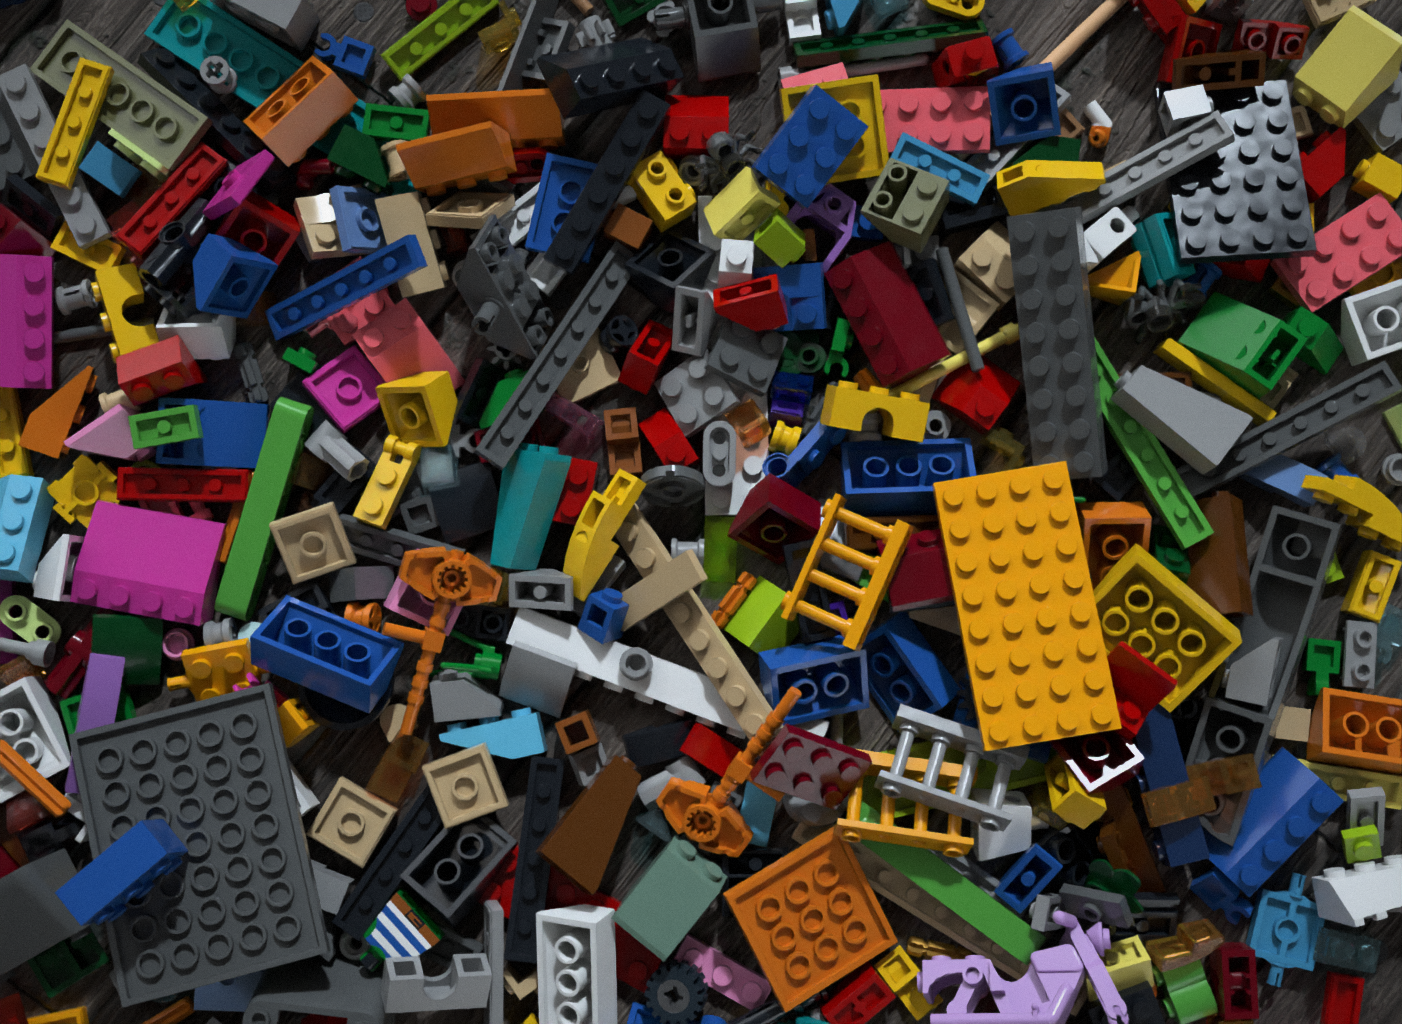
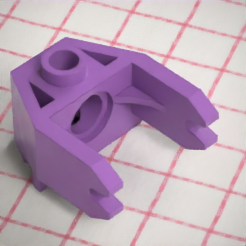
(835, 222)

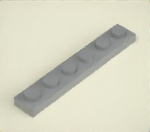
(37, 125)
(1152, 166)

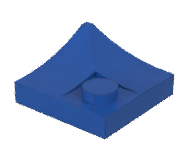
(802, 292)

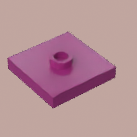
(238, 185)
(346, 388)

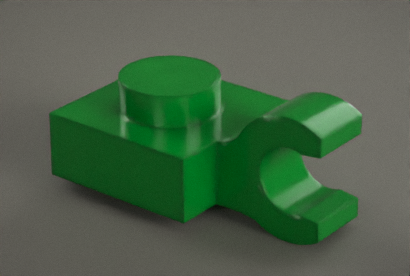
(841, 340)
(1321, 659)

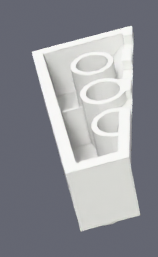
(1360, 892)

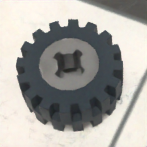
(683, 982)

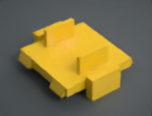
(82, 488)

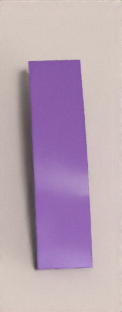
(97, 701)

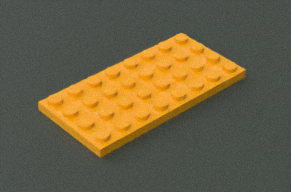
(1025, 606)

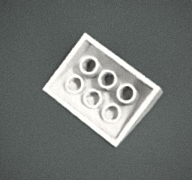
(32, 729)

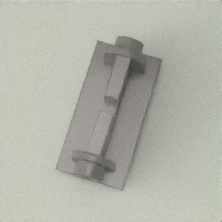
(1359, 654)

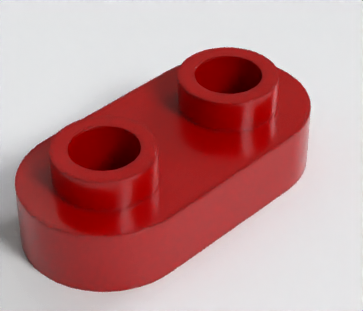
(526, 169)

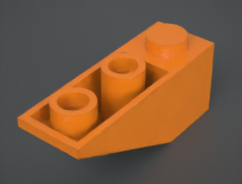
(52, 420)

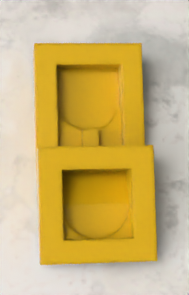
(901, 976)

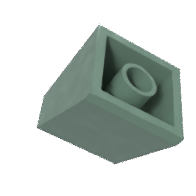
(669, 897)

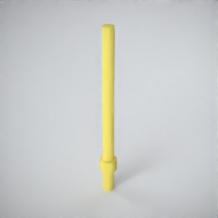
(1007, 335)

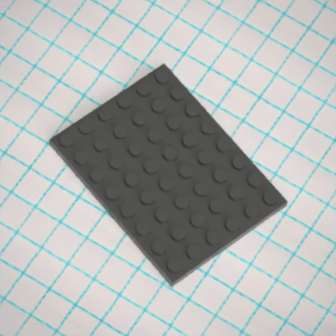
(231, 798)

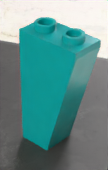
(527, 504)

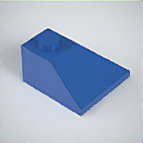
(1024, 104)
(229, 276)

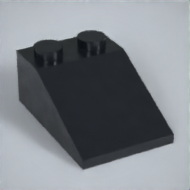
(458, 867)

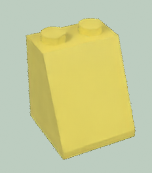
(1349, 68)

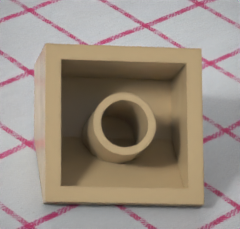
(989, 264)

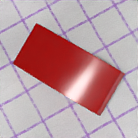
(1275, 38)

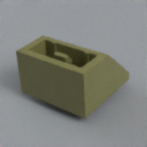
(906, 204)

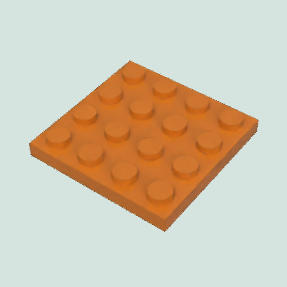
(810, 918)

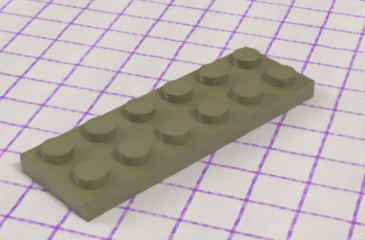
(134, 101)

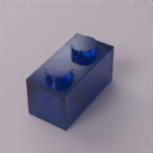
(791, 387)

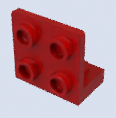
(1137, 687)

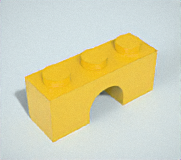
(117, 290)
(902, 416)

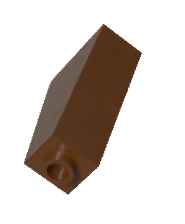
(1221, 559)
(590, 827)

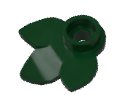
(797, 347)
(1117, 881)

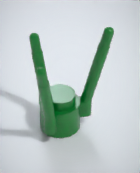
(485, 665)

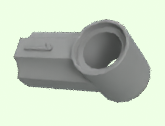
(331, 447)
(682, 768)

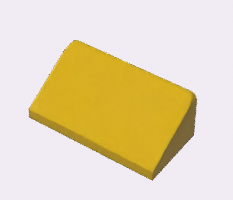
(1371, 586)

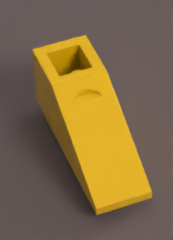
(1044, 182)

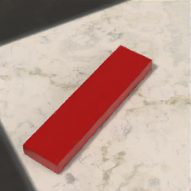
(172, 199)
(183, 484)

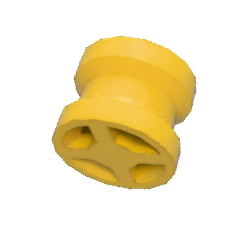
(784, 438)

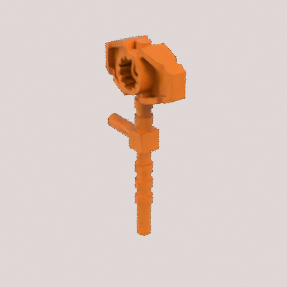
(449, 578)
(707, 815)

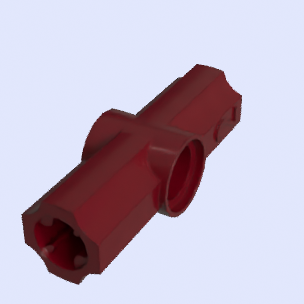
(72, 668)

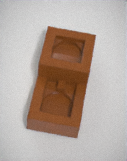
(623, 441)

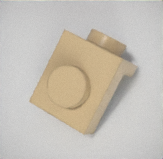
(520, 986)

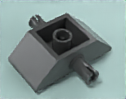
(722, 40)
(503, 294)

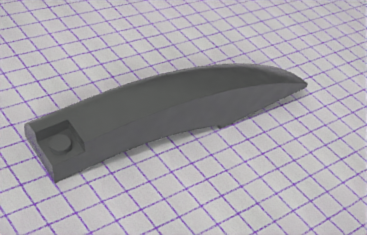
(1285, 599)

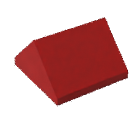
(1188, 38)

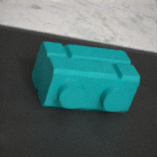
(1158, 251)

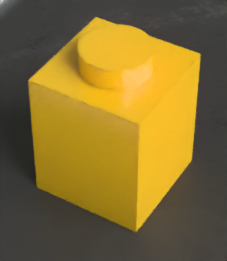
(1377, 176)

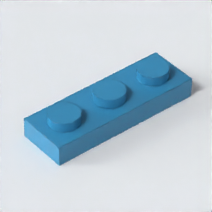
(965, 180)

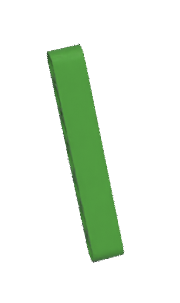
(264, 504)
(958, 893)

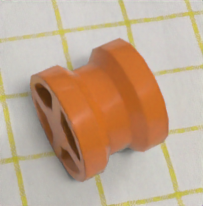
(364, 615)

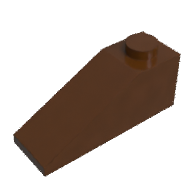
(1220, 70)

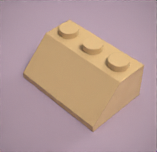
(405, 216)

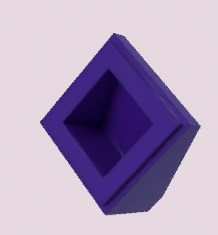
(788, 412)

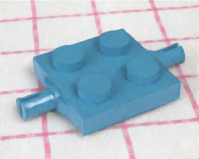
(1284, 929)

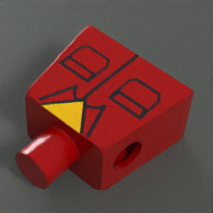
(968, 64)

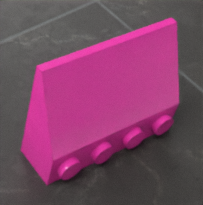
(26, 321)
(149, 563)

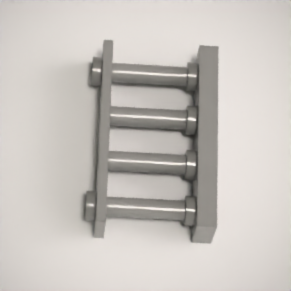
(944, 735)

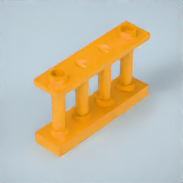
(867, 598)
(854, 830)

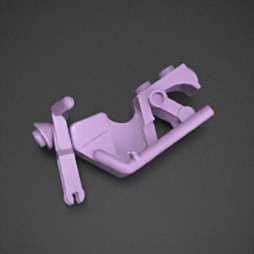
(1041, 995)

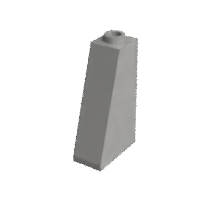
(1180, 416)

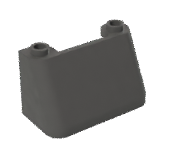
(32, 912)
(320, 988)

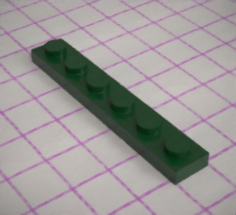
(881, 44)

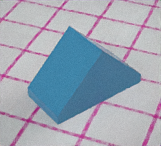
(110, 170)

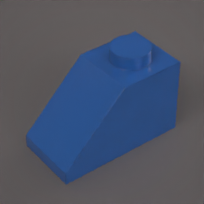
(1027, 877)

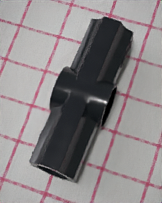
(178, 245)

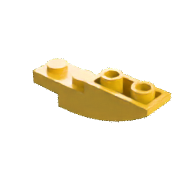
(1364, 504)
(591, 543)

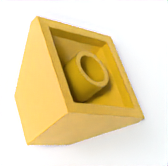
(419, 407)

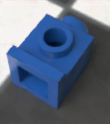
(604, 615)

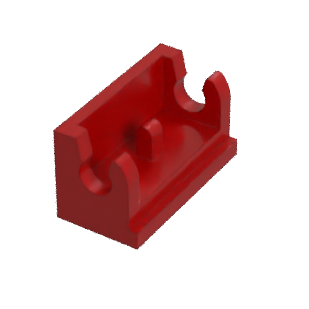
(857, 997)

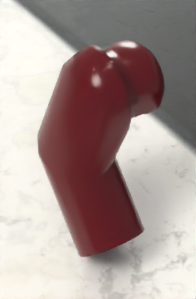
(309, 170)

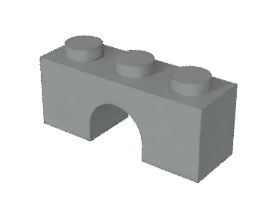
(460, 987)

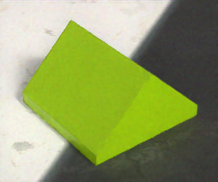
(759, 619)

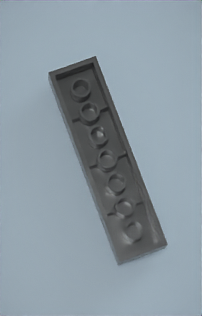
(1058, 340)

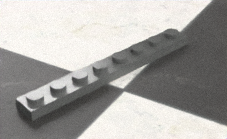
(556, 358)
(1294, 428)

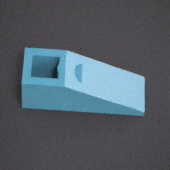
(508, 738)

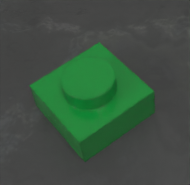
(302, 359)

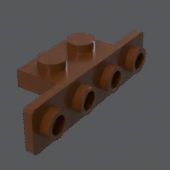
(1125, 842)

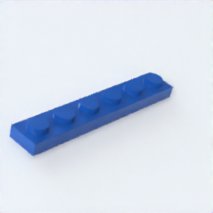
(346, 287)

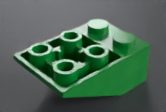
(1242, 343)

